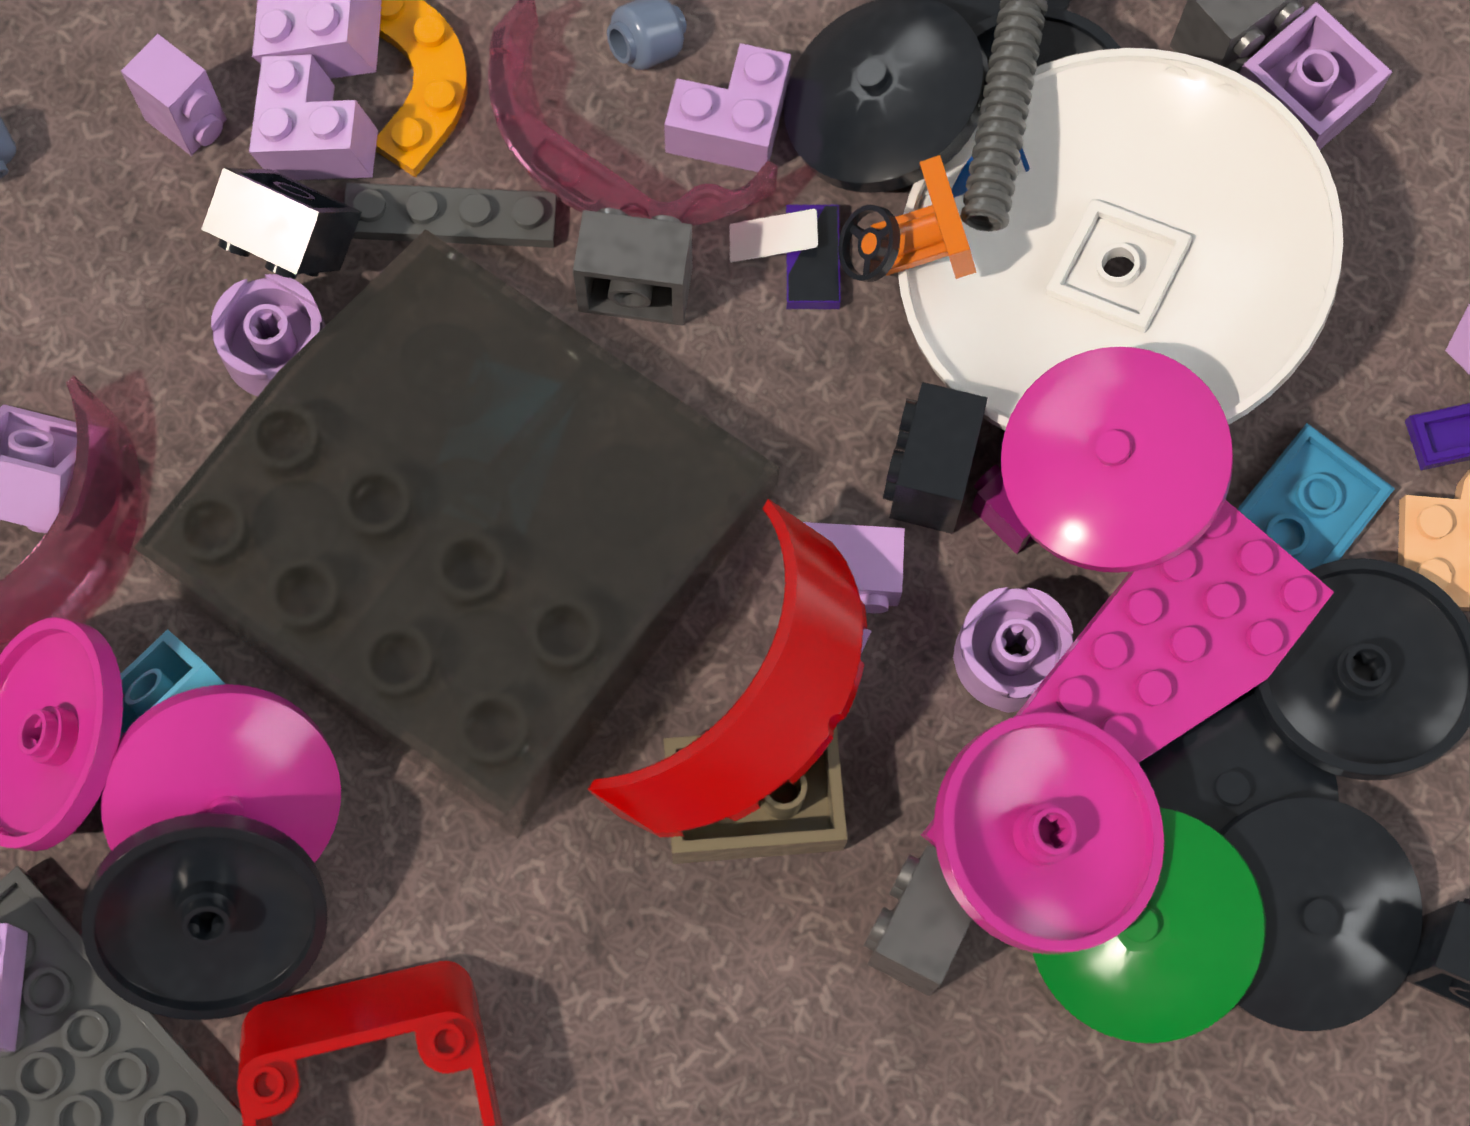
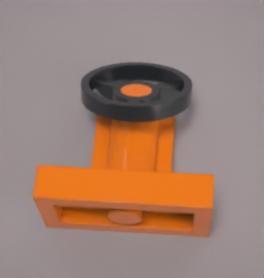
(911, 237)

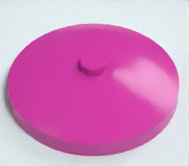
(1117, 459)
(55, 730)
(226, 755)
(1049, 833)

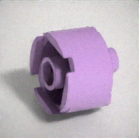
(257, 311)
(1006, 619)

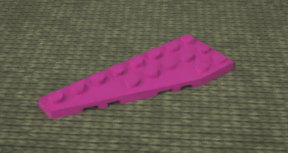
(1183, 638)

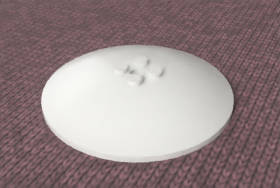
(1154, 165)

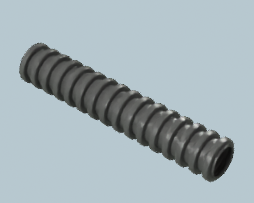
(1003, 114)

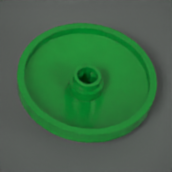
(1184, 953)

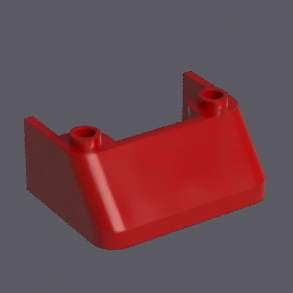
(428, 999)

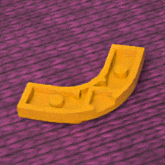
(438, 83)

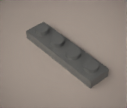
(454, 214)

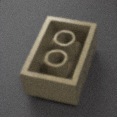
(790, 822)

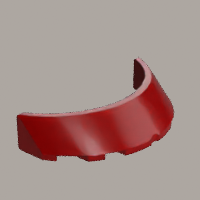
(783, 714)

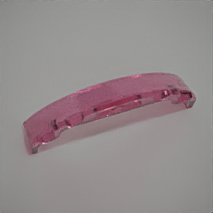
(568, 170)
(92, 533)

